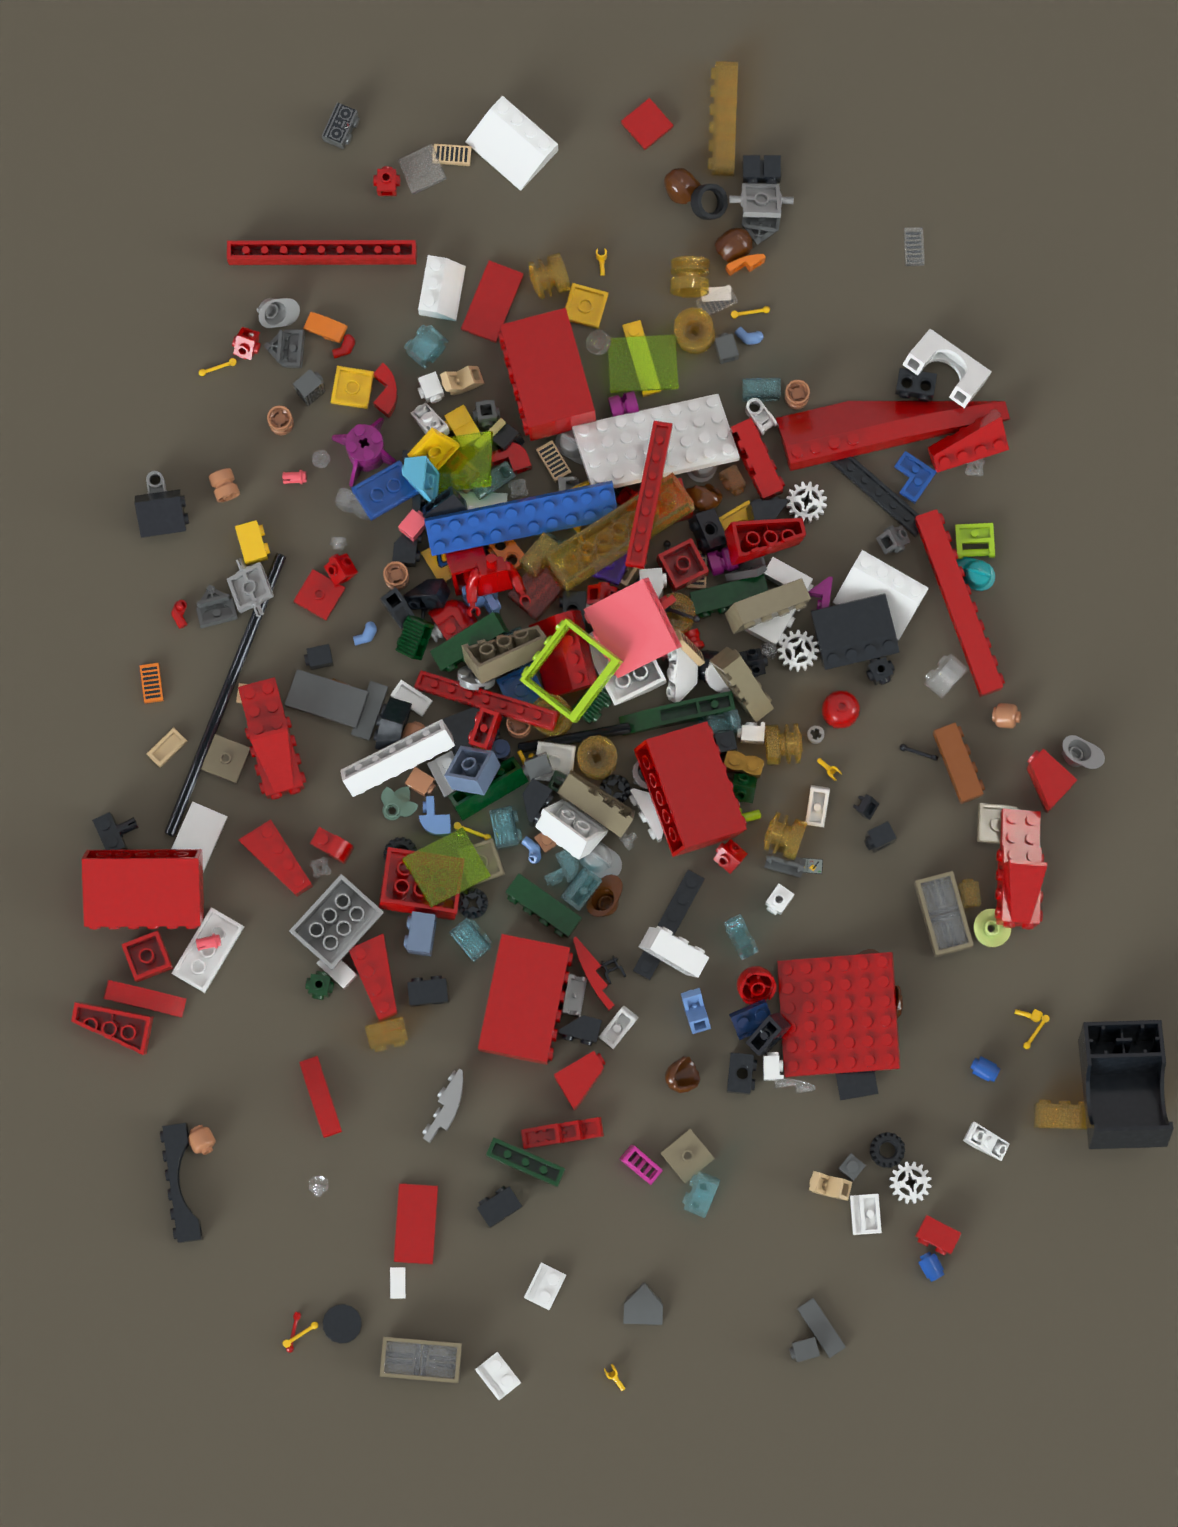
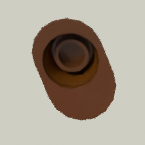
(605, 898)

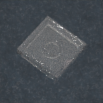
(422, 169)

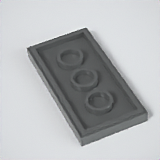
(326, 698)

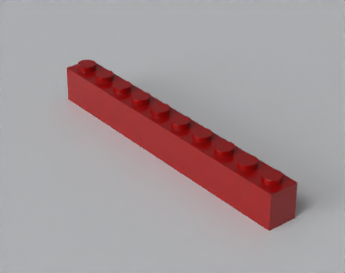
(322, 252)
(958, 602)

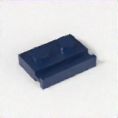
(749, 1018)

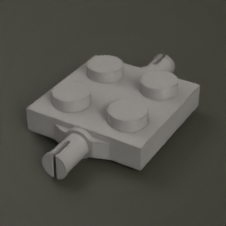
(761, 200)
(250, 587)

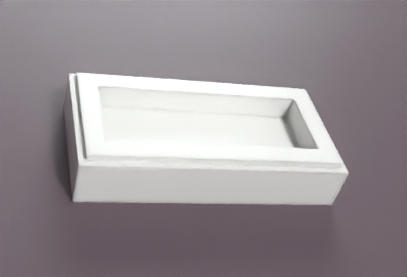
(407, 693)

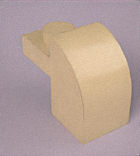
(462, 380)
(830, 1186)

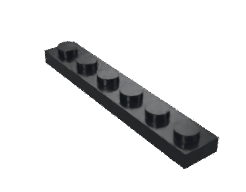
(672, 919)

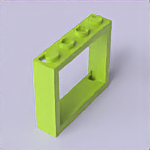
(541, 656)

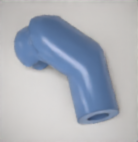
(749, 338)
(368, 634)
(534, 850)

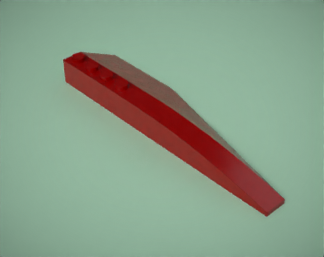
(871, 426)

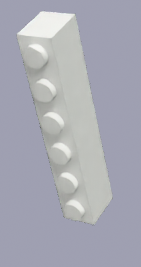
(397, 758)

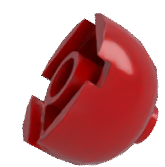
(840, 709)
(756, 984)

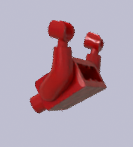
(492, 577)

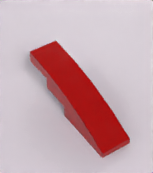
(590, 967)
(145, 998)
(320, 1097)
(562, 1133)

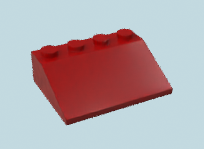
(571, 662)
(402, 893)

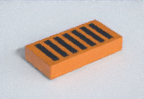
(151, 683)

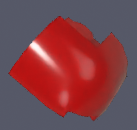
(452, 618)

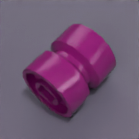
(624, 404)
(720, 561)

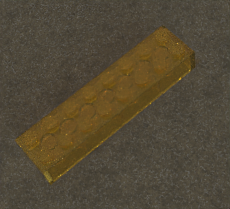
(610, 535)

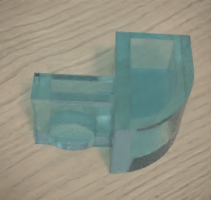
(723, 722)
(568, 868)
(740, 937)

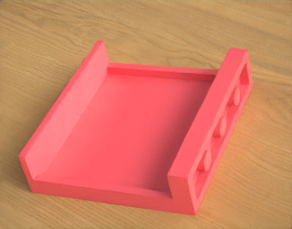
(633, 626)

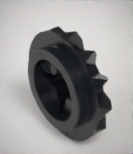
(623, 786)
(473, 912)

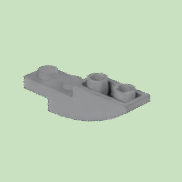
(450, 1099)

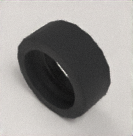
(722, 201)

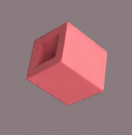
(413, 525)

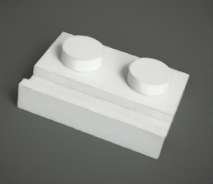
(438, 769)
(865, 1214)
(545, 1286)
(498, 1376)

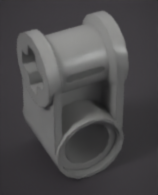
(161, 487)

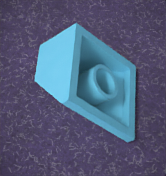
(422, 476)

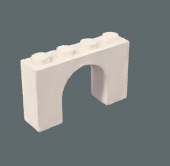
(936, 348)
(774, 629)

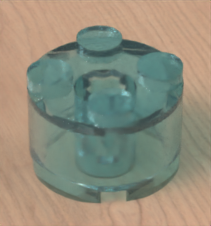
(426, 345)

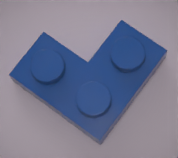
(918, 473)

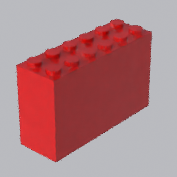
(546, 374)
(690, 788)
(143, 888)
(525, 999)

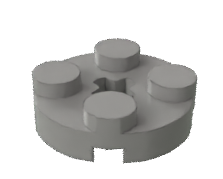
(470, 681)

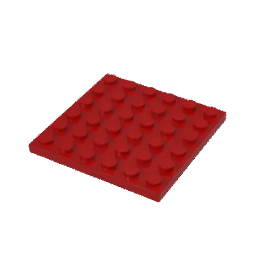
(839, 1014)

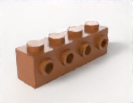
(957, 762)

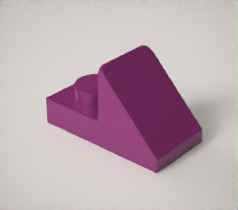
(823, 591)

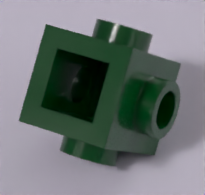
(744, 787)
(327, 987)

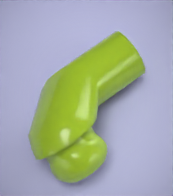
(752, 815)

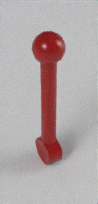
(297, 1315)

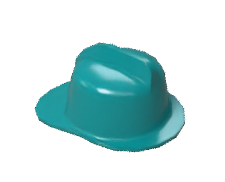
(977, 573)

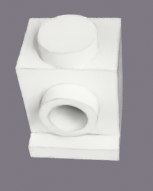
(751, 733)
(772, 1066)

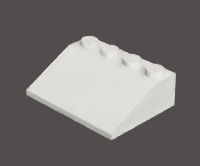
(512, 143)
(874, 577)
(632, 684)

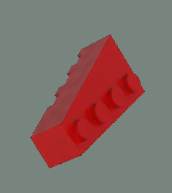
(970, 443)
(756, 460)
(272, 851)
(121, 1026)

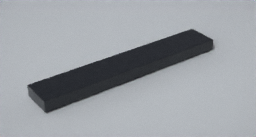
(878, 492)

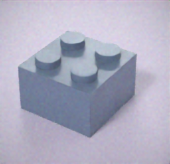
(472, 770)
(421, 933)

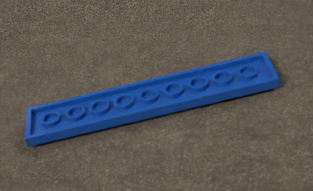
(520, 518)

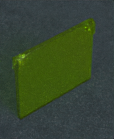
(643, 363)
(469, 464)
(446, 867)

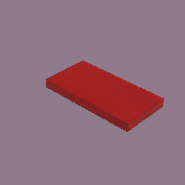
(492, 301)
(415, 1224)

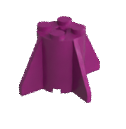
(365, 448)

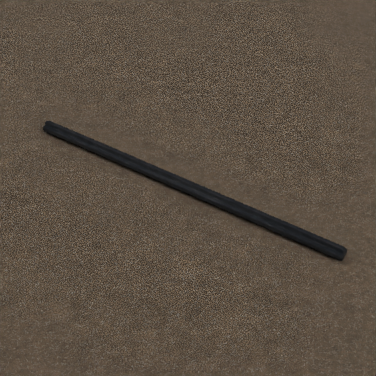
(221, 704)

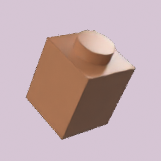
(420, 782)

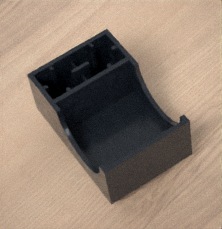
(1124, 1084)

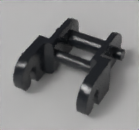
(604, 964)

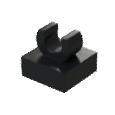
(867, 806)

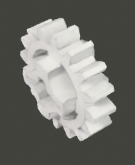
(799, 501)
(804, 654)
(918, 1180)

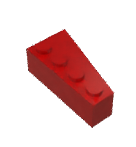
(762, 537)
(374, 970)

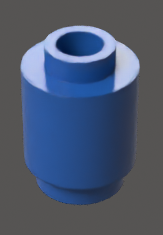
(985, 1069)
(931, 1266)

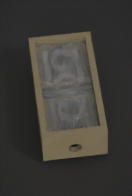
(943, 914)
(421, 1359)

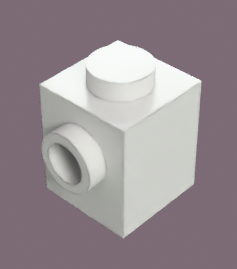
(430, 388)
(779, 900)

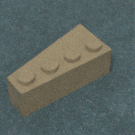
(767, 605)
(503, 654)
(742, 683)
(596, 803)

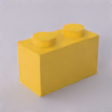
(252, 543)

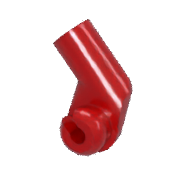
(346, 347)
(178, 612)

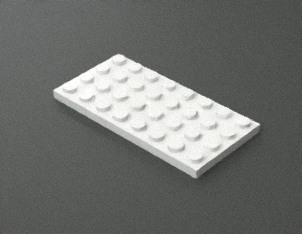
(619, 445)

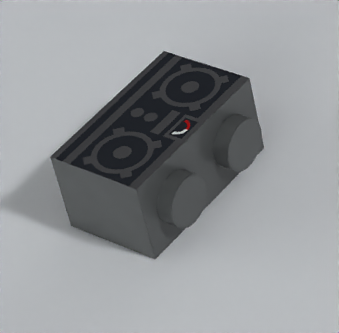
(340, 126)
(309, 386)

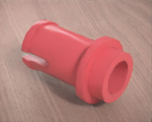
(294, 477)
(208, 942)

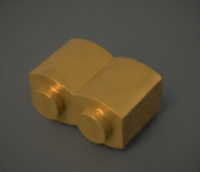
(739, 763)

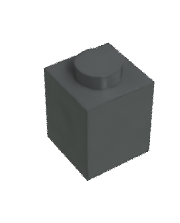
(726, 348)
(537, 766)
(851, 1167)
(804, 1349)

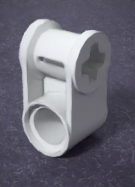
(761, 416)

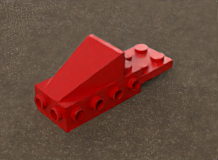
(271, 740)
(1019, 870)

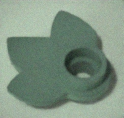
(400, 801)

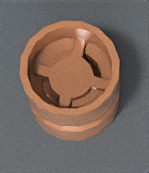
(797, 394)
(280, 420)
(224, 485)
(396, 575)
(518, 729)

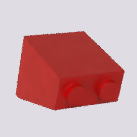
(461, 564)
(1049, 778)
(580, 1077)

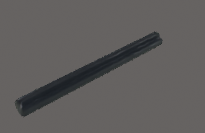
(577, 737)

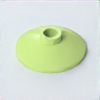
(990, 939)

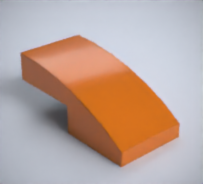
(751, 262)
(325, 327)

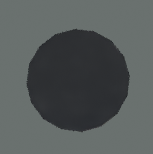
(342, 1323)

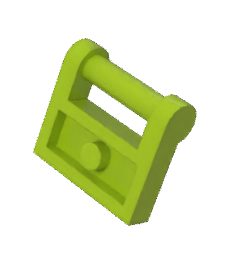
(975, 534)

